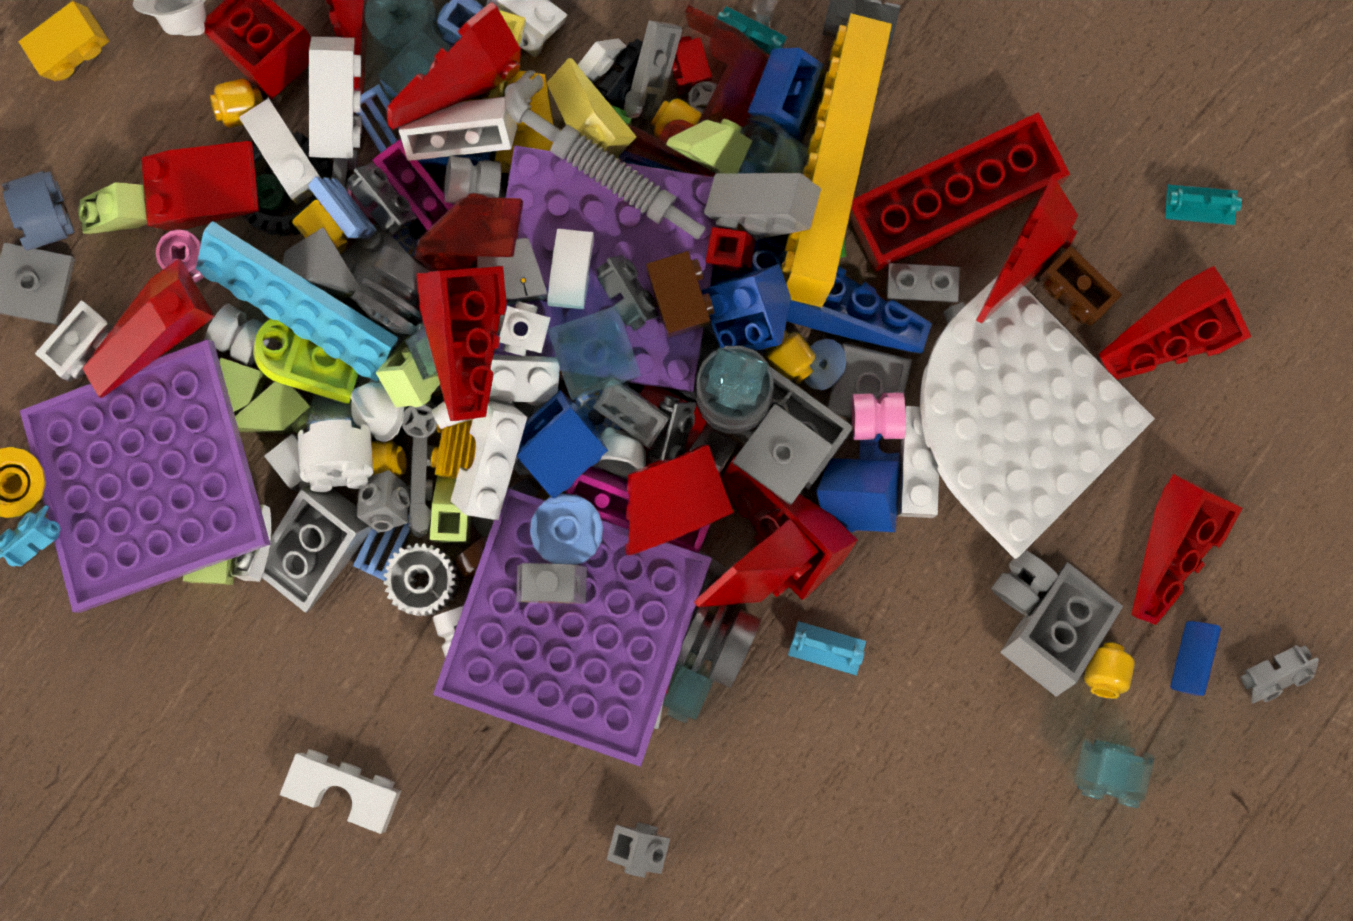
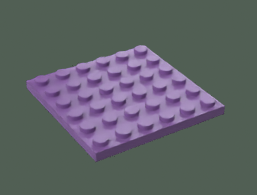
(565, 198)
(145, 478)
(574, 668)

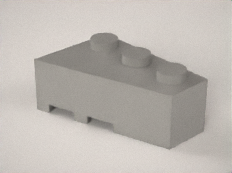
(762, 203)

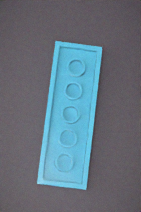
(294, 301)

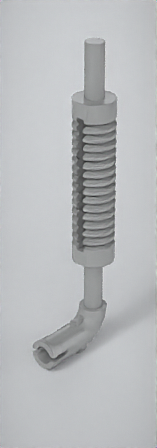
(595, 162)

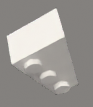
(333, 97)

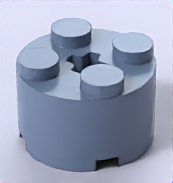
(36, 211)

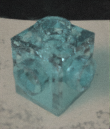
(736, 378)

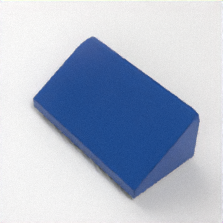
(1195, 658)

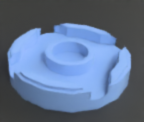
(566, 530)

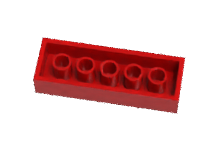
(956, 191)

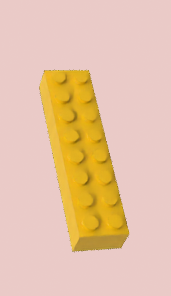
(836, 156)

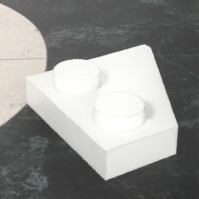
(601, 58)

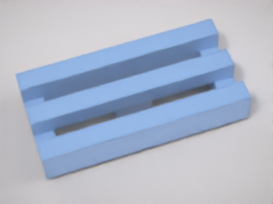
(366, 97)
(342, 208)
(366, 548)

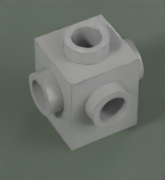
(384, 502)
(638, 849)

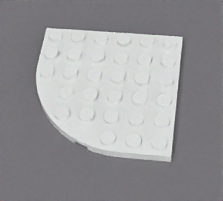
(1021, 416)

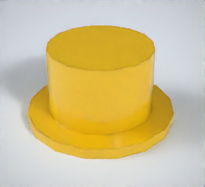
(20, 482)

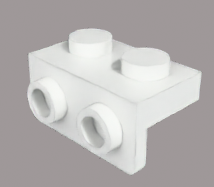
(541, 21)
(74, 342)
(524, 379)

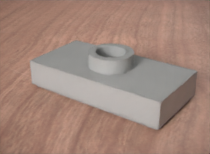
(633, 414)

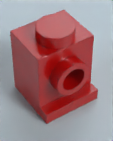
(690, 64)
(730, 249)

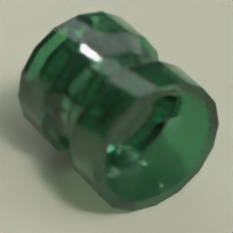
(274, 200)

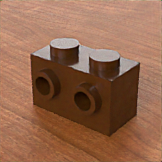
(1079, 287)
(679, 293)

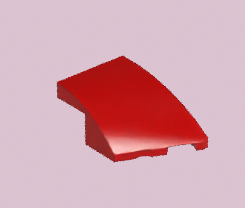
(674, 499)

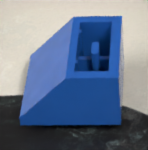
(789, 89)
(750, 308)
(559, 444)

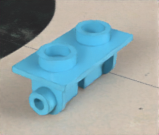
(33, 528)
(827, 648)

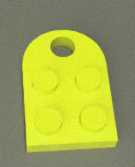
(302, 364)

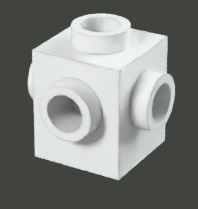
(536, 334)

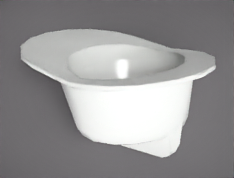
(175, 16)
(376, 410)
(623, 454)

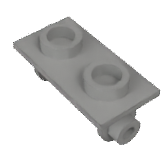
(923, 282)
(1293, 669)

